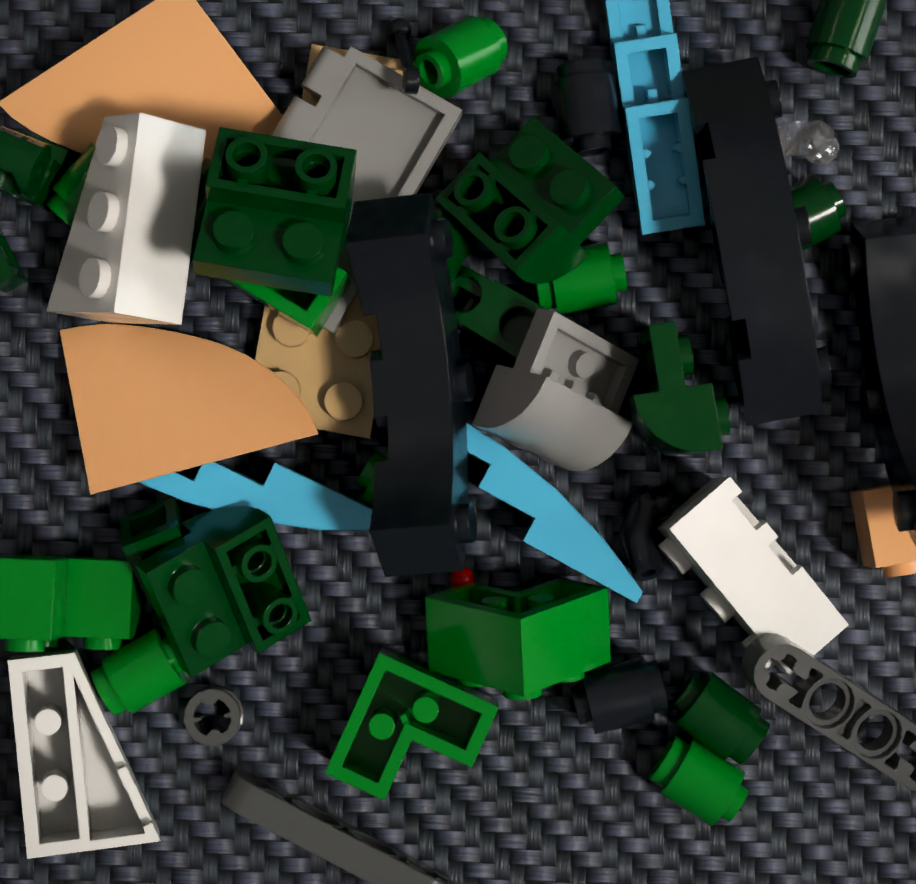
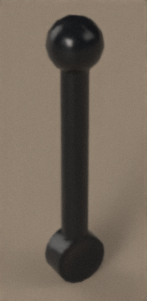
(399, 32)

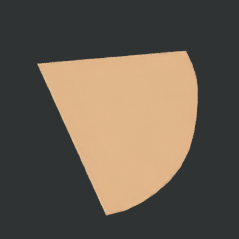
(154, 63)
(170, 403)

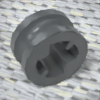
(218, 734)

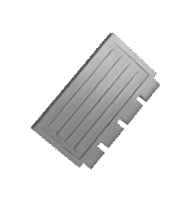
(367, 112)

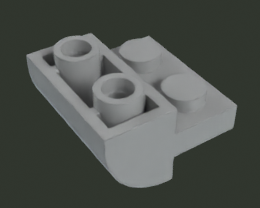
(560, 395)

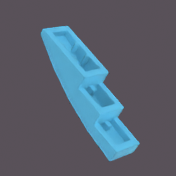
(654, 115)
(285, 496)
(555, 523)

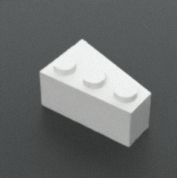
(133, 224)
(747, 570)
(70, 762)

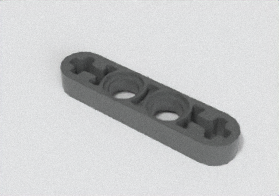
(843, 717)
(324, 833)

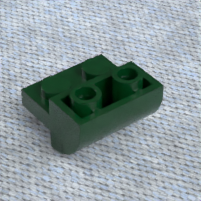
(532, 203)
(275, 212)
(669, 413)
(223, 587)

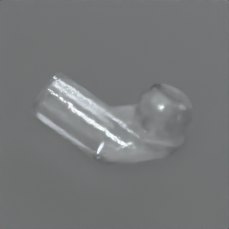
(808, 139)

